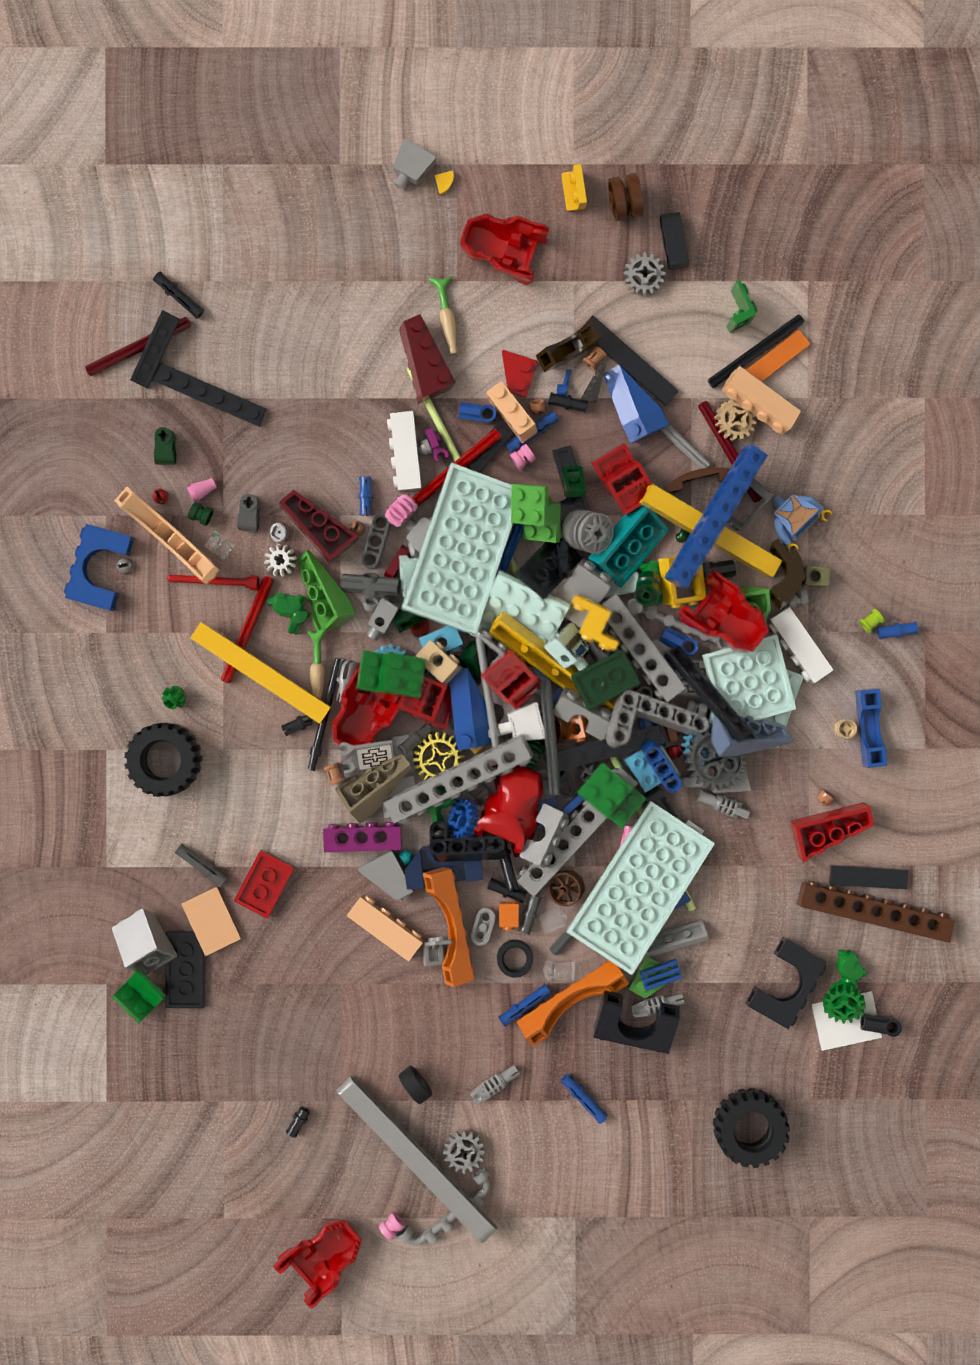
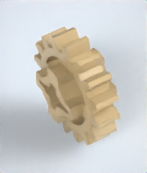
(740, 429)

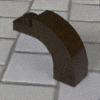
(571, 347)
(792, 564)

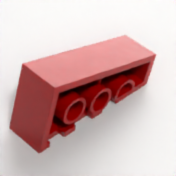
(829, 828)

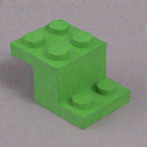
(532, 509)

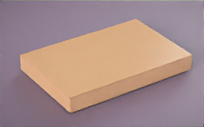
(210, 921)

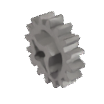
(649, 271)
(470, 1147)

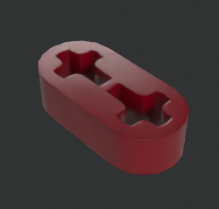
(394, 566)

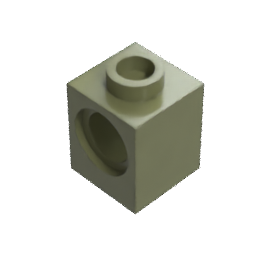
(823, 576)

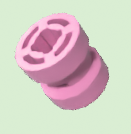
(519, 460)
(392, 1226)

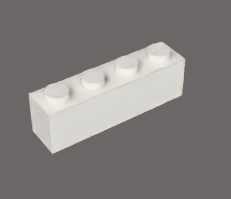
(405, 451)
(800, 645)

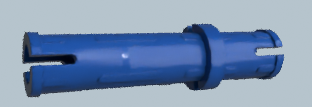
(541, 425)
(524, 1005)
(578, 1092)

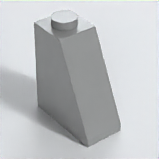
(388, 875)

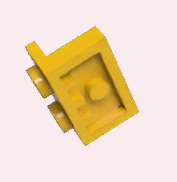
(574, 189)

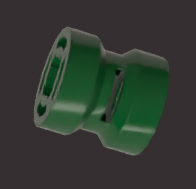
(198, 512)

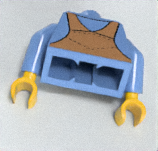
(796, 516)

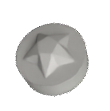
(279, 532)

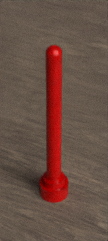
(250, 582)

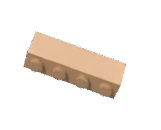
(760, 400)
(385, 928)

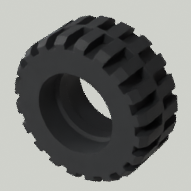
(139, 768)
(761, 1150)

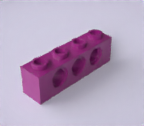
(333, 844)

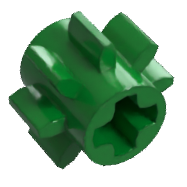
(173, 697)

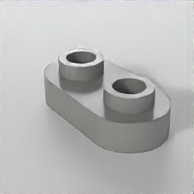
(482, 925)

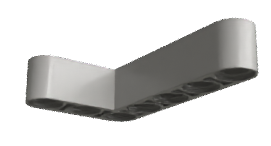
(652, 714)

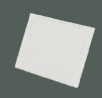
(837, 1034)

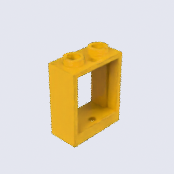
(669, 589)

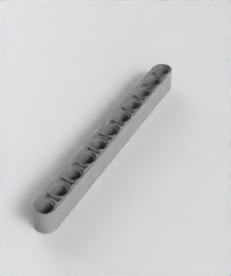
(417, 1159)

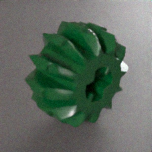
(537, 748)

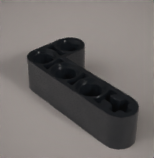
(468, 845)

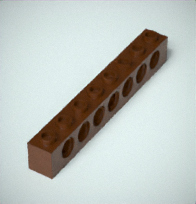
(941, 931)

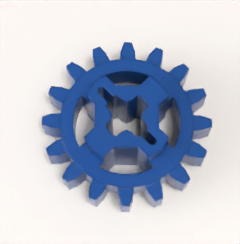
(462, 818)

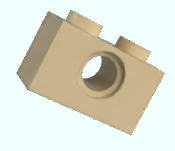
(449, 667)

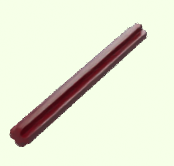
(128, 351)
(726, 444)

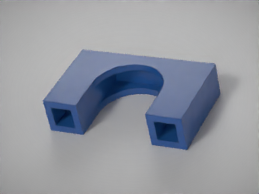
(93, 541)

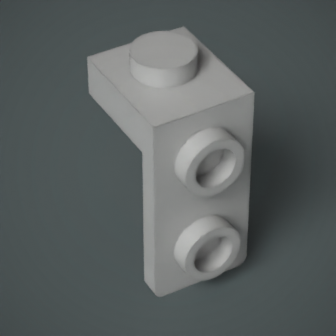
(433, 950)

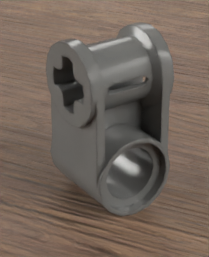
(248, 517)

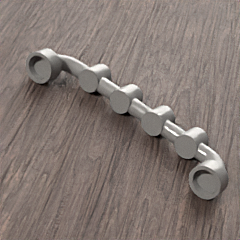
(668, 621)
(445, 1222)

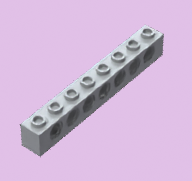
(516, 745)
(535, 884)

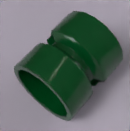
(648, 588)

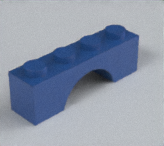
(868, 712)

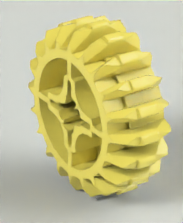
(432, 742)

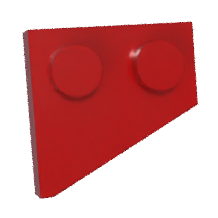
(518, 372)

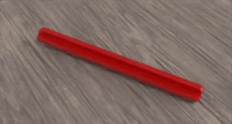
(463, 461)
(249, 623)

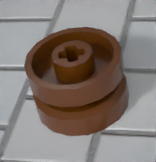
(625, 197)

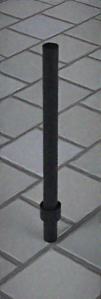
(315, 751)

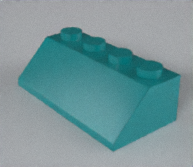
(631, 544)

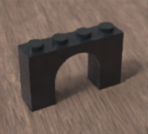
(785, 1010)
(654, 1037)

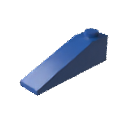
(634, 406)
(468, 712)

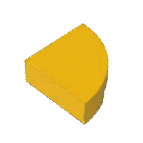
(444, 181)

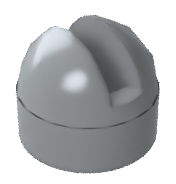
(424, 447)
(124, 570)
(370, 604)

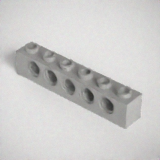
(673, 685)

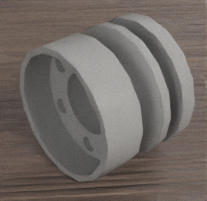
(587, 531)

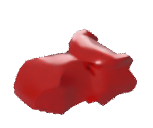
(504, 243)
(727, 615)
(362, 714)
(513, 807)
(322, 1258)

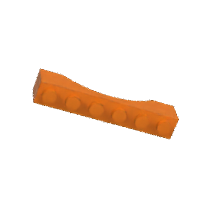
(456, 965)
(540, 1022)

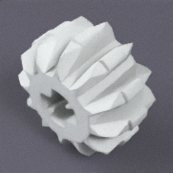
(286, 556)

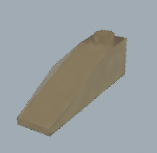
(368, 791)

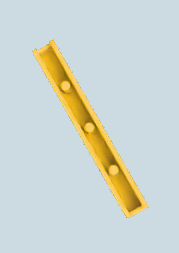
(727, 542)
(532, 650)
(260, 672)

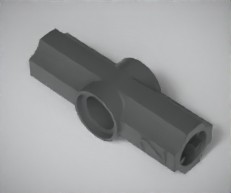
(370, 584)

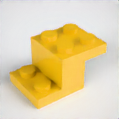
(595, 622)

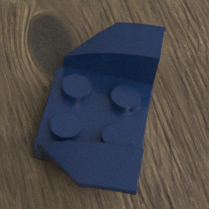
(425, 862)

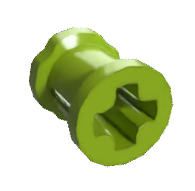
(871, 621)

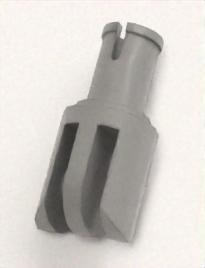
(344, 675)

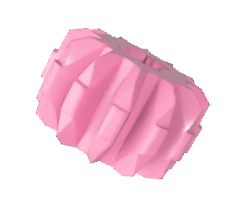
(401, 510)

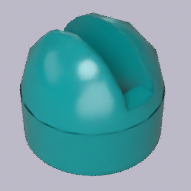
(406, 857)

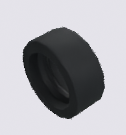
(518, 972)
(415, 1084)

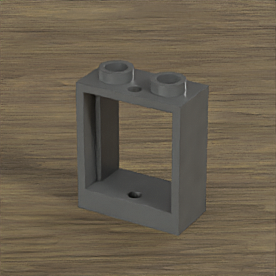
(763, 492)

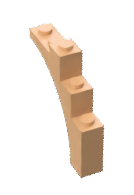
(167, 534)

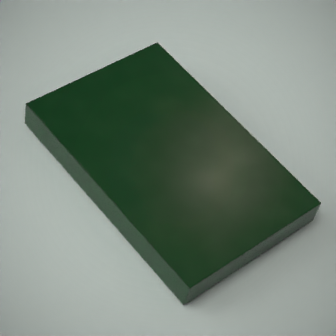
(605, 679)

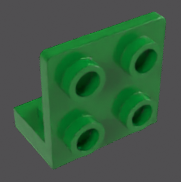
(747, 308)
(138, 996)

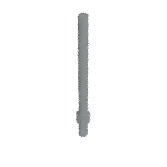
(493, 731)

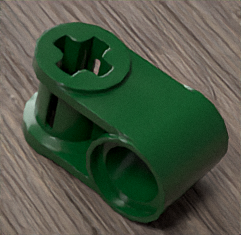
(165, 449)

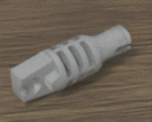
(723, 804)
(650, 1006)
(494, 1084)

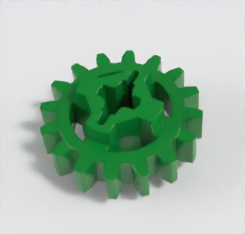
(844, 1004)

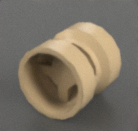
(847, 731)

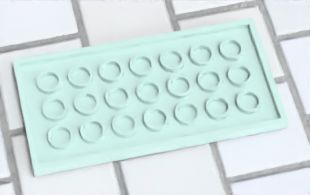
(461, 550)
(640, 887)

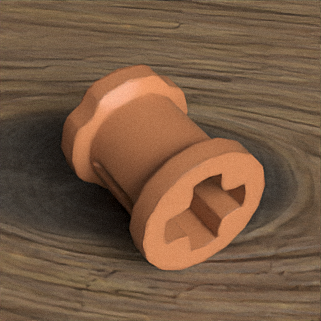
(594, 358)
(334, 773)

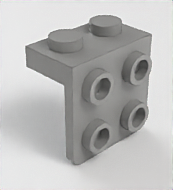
(499, 647)

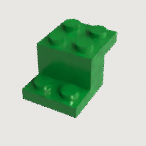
(391, 673)
(611, 795)

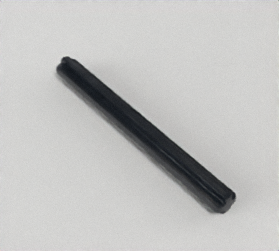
(757, 350)

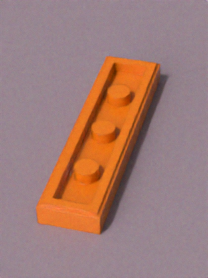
(779, 356)

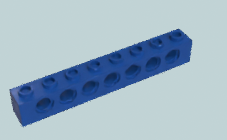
(715, 516)

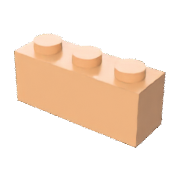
(511, 412)

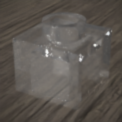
(219, 545)

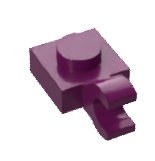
(434, 439)

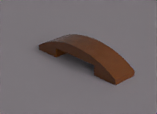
(676, 485)

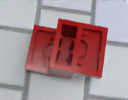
(622, 477)
(512, 679)
(433, 705)

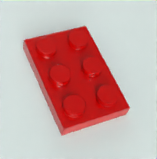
(264, 884)

